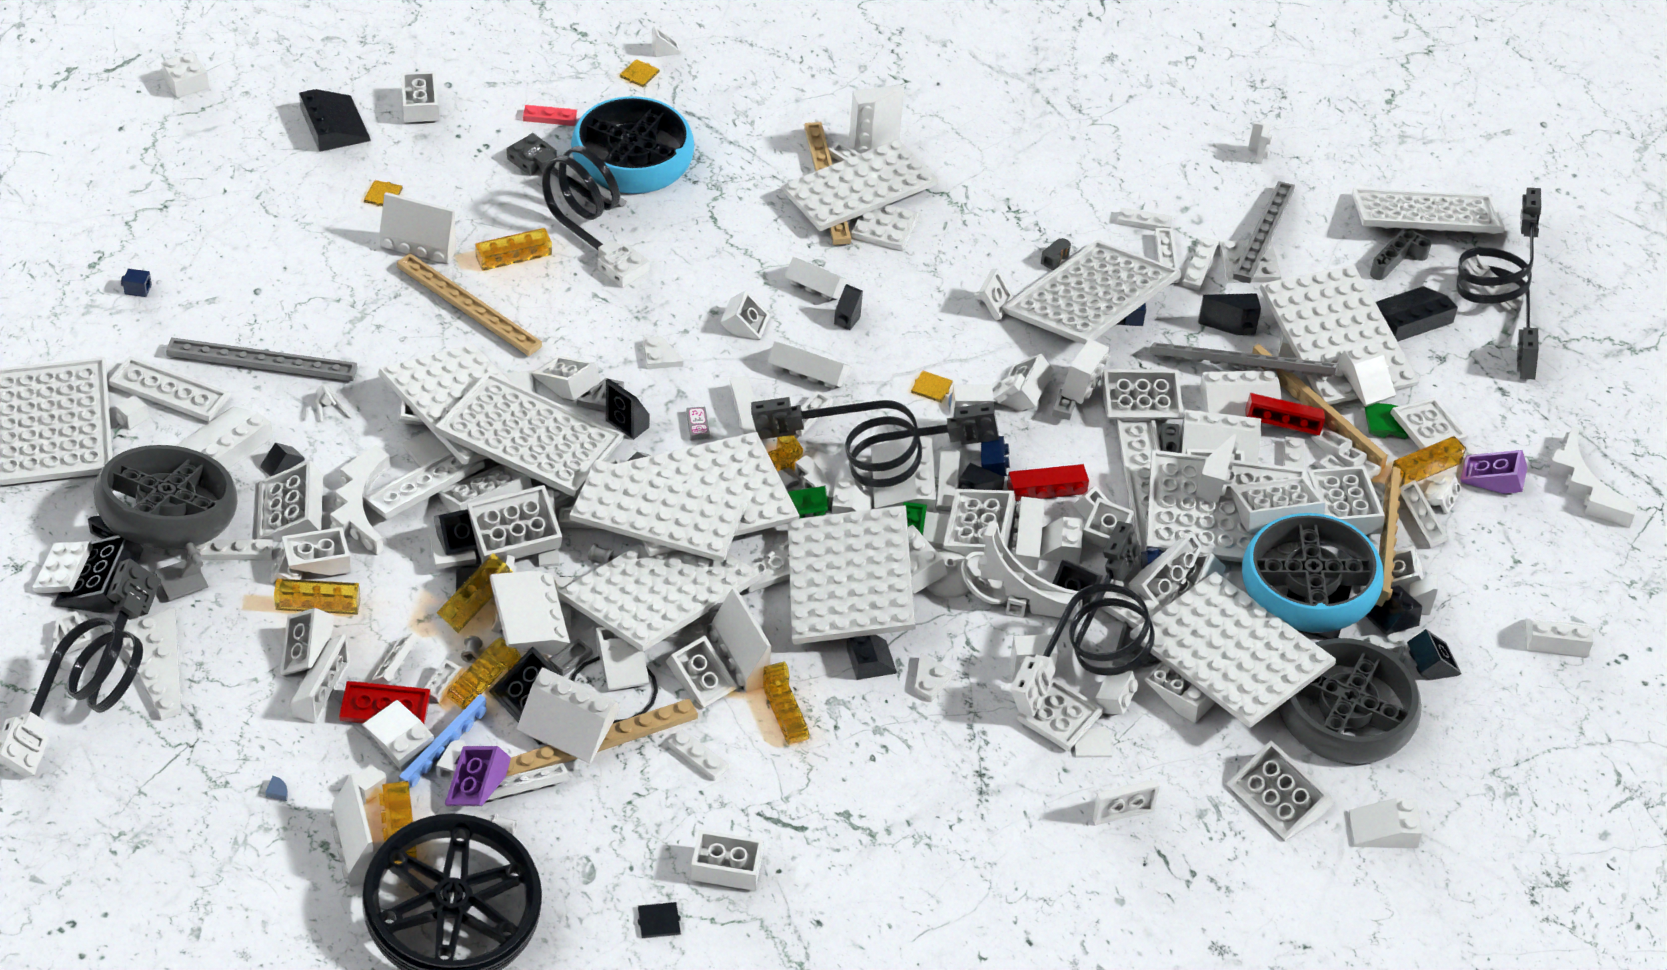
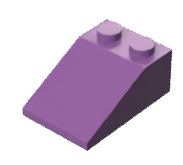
(1496, 471)
(477, 775)

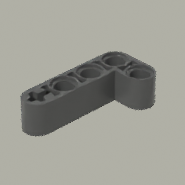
(1405, 243)

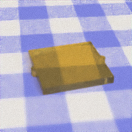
(639, 73)
(378, 189)
(931, 386)

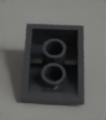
(1231, 313)
(625, 411)

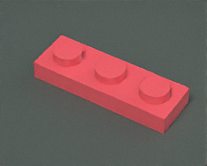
(550, 115)

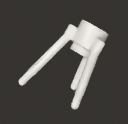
(326, 397)

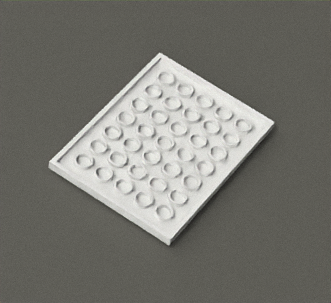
(1091, 292)
(1330, 314)
(437, 384)
(54, 421)
(529, 433)
(730, 467)
(1217, 526)
(850, 575)
(655, 595)
(1234, 649)

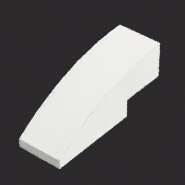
(812, 476)

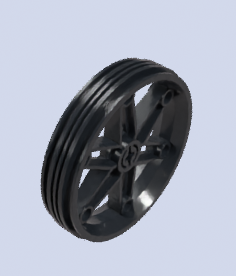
(453, 827)

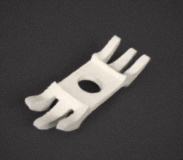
(1484, 271)

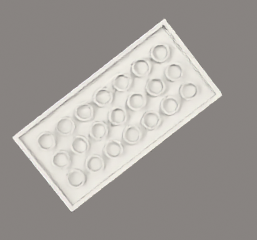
(859, 185)
(1427, 210)
(658, 510)

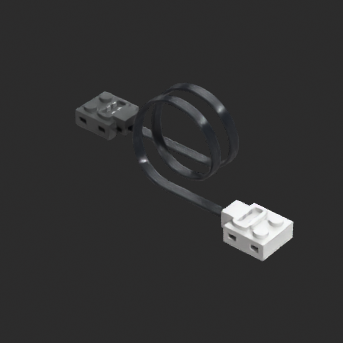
(532, 153)
(134, 591)
(1036, 673)

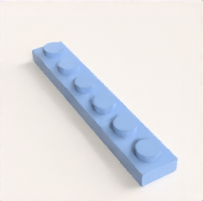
(436, 749)

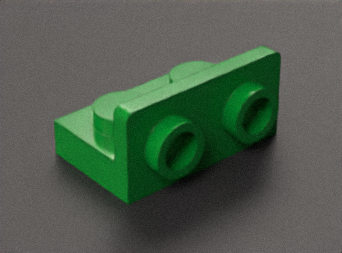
(810, 500)
(916, 515)

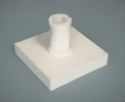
(994, 294)

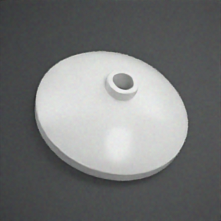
(952, 584)
(984, 589)

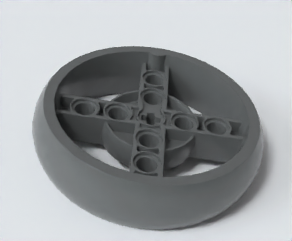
(166, 498)
(1354, 702)

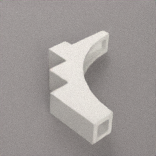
(357, 481)
(1582, 483)
(1018, 581)

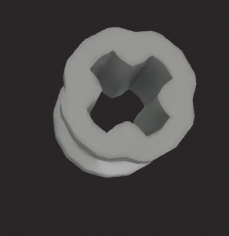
(600, 554)
(472, 647)

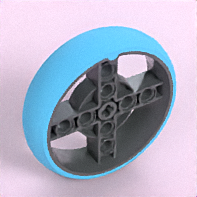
(1313, 571)

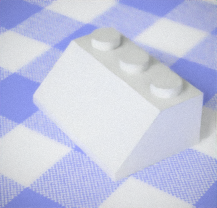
(815, 279)
(1037, 375)
(1558, 637)

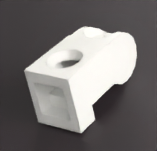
(1016, 606)
(448, 762)

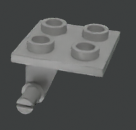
(183, 576)

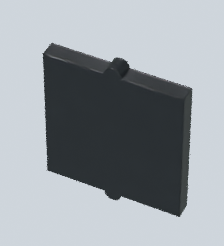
(659, 920)

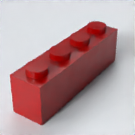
(1285, 414)
(1048, 482)

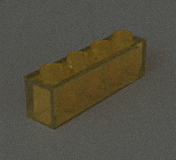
(513, 249)
(1430, 460)
(472, 594)
(323, 595)
(397, 810)

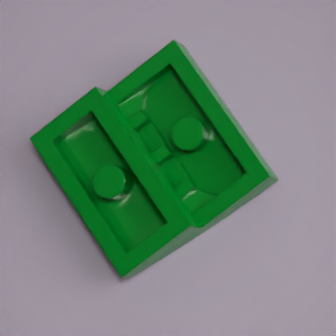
(1381, 422)

